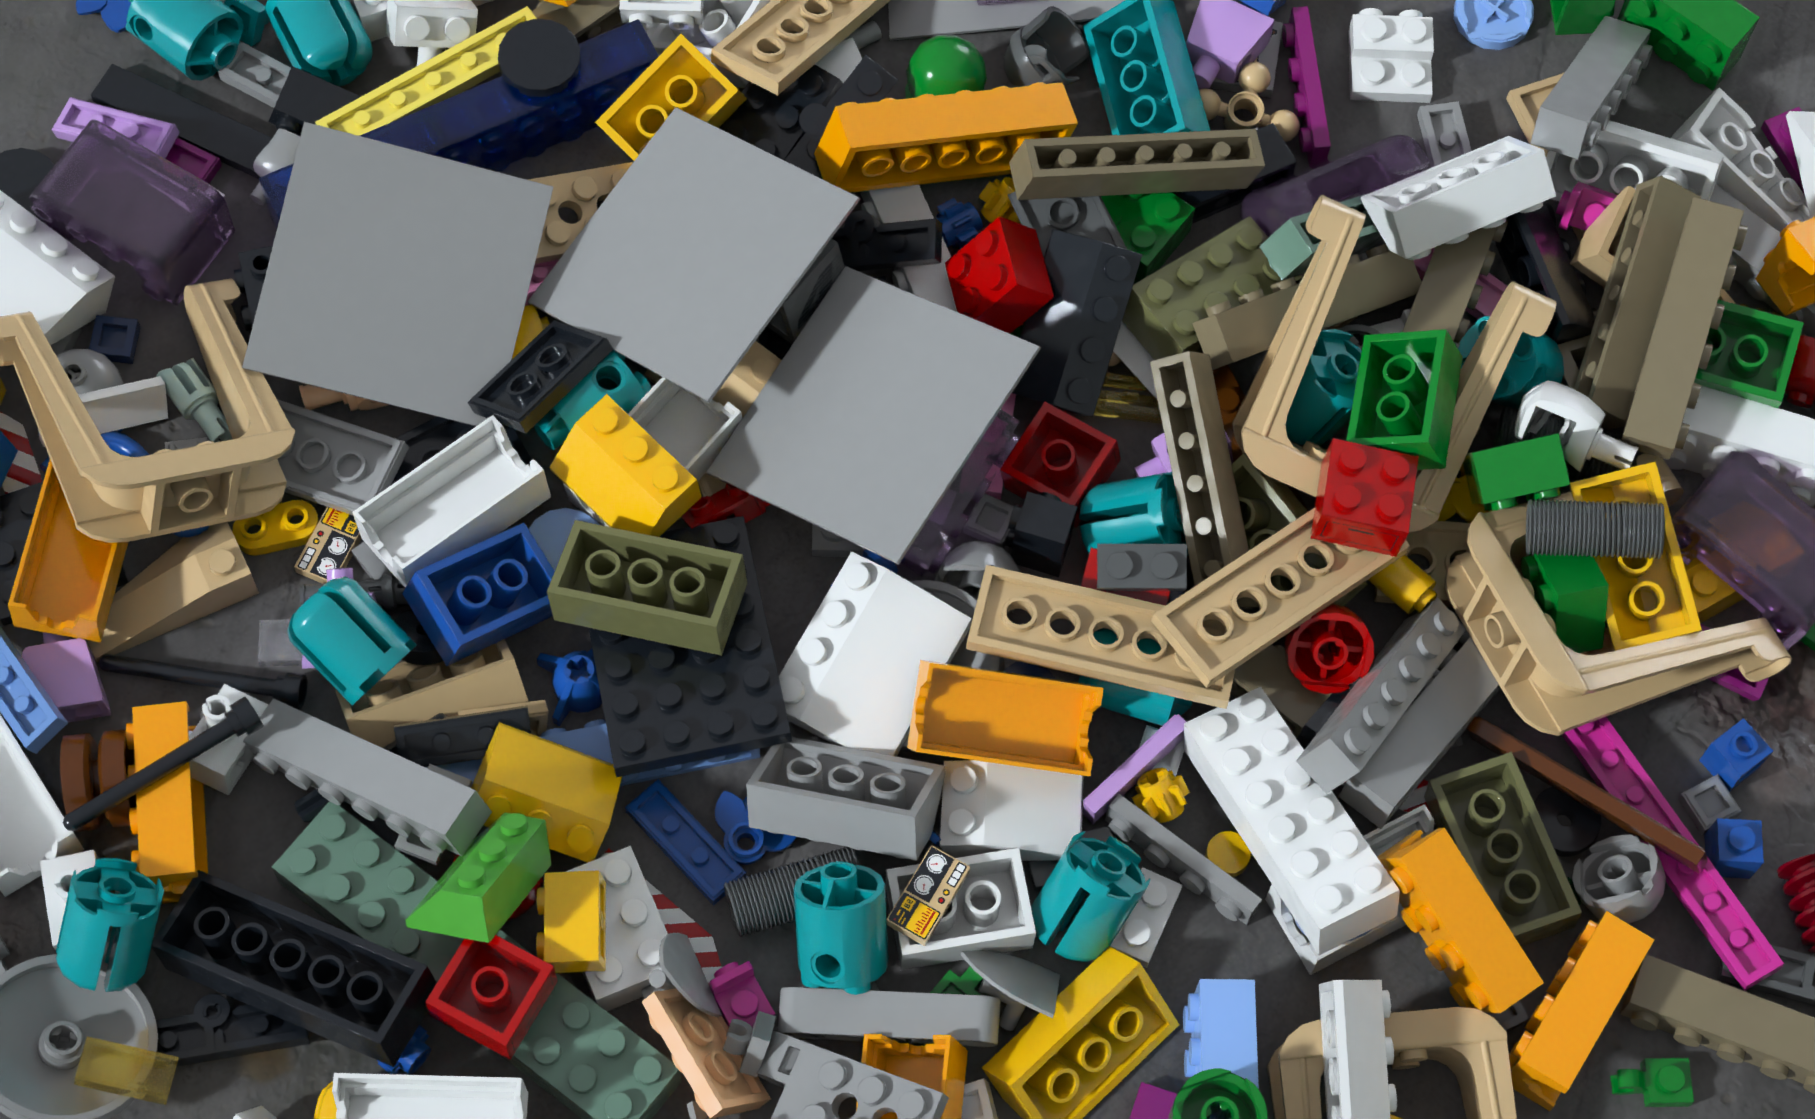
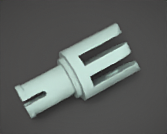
(196, 398)

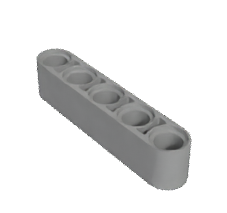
(897, 1015)

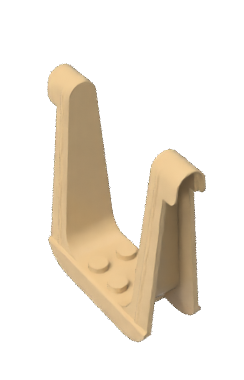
(1264, 411)
(170, 490)
(1566, 689)
(1458, 1037)

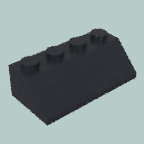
(1541, 262)
(1080, 322)

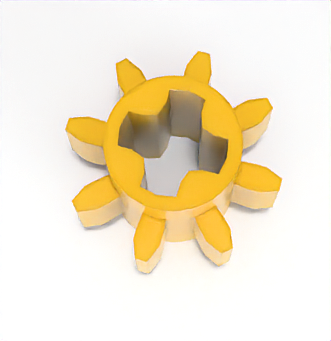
(997, 200)
(1161, 794)

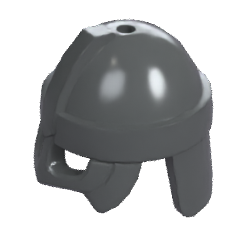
(1045, 50)

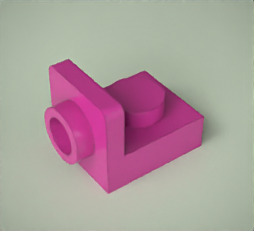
(1582, 205)
(739, 993)

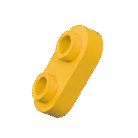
(276, 530)

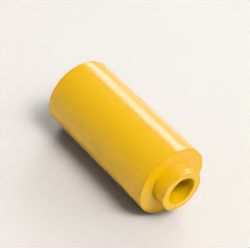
(1406, 585)

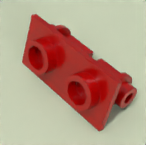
(723, 504)

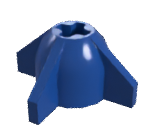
(573, 682)

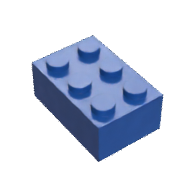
(482, 593)

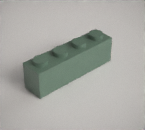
(1292, 247)

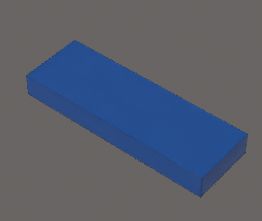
(684, 841)

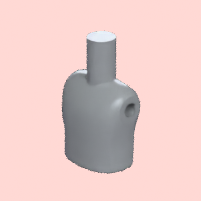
(275, 155)

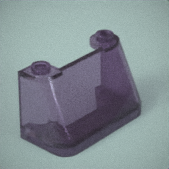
(1337, 177)

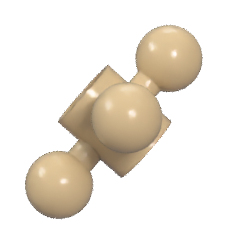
(1253, 79)

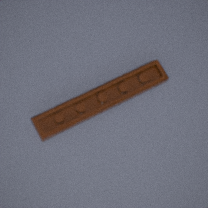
(1589, 795)

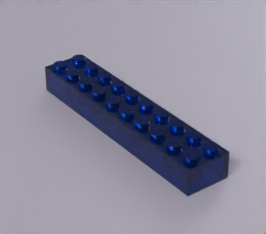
(500, 125)

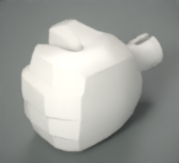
(1581, 432)

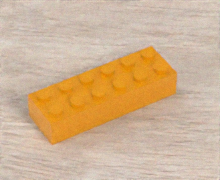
(938, 135)

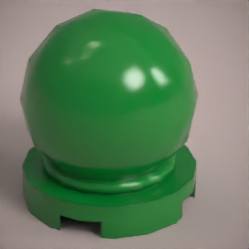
(945, 67)

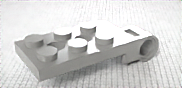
(820, 1080)

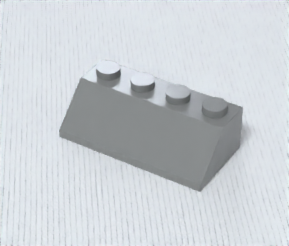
(846, 797)

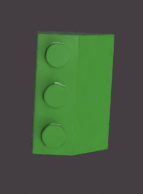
(487, 881)

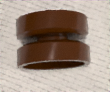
(93, 769)

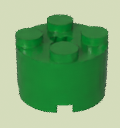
(1220, 1094)

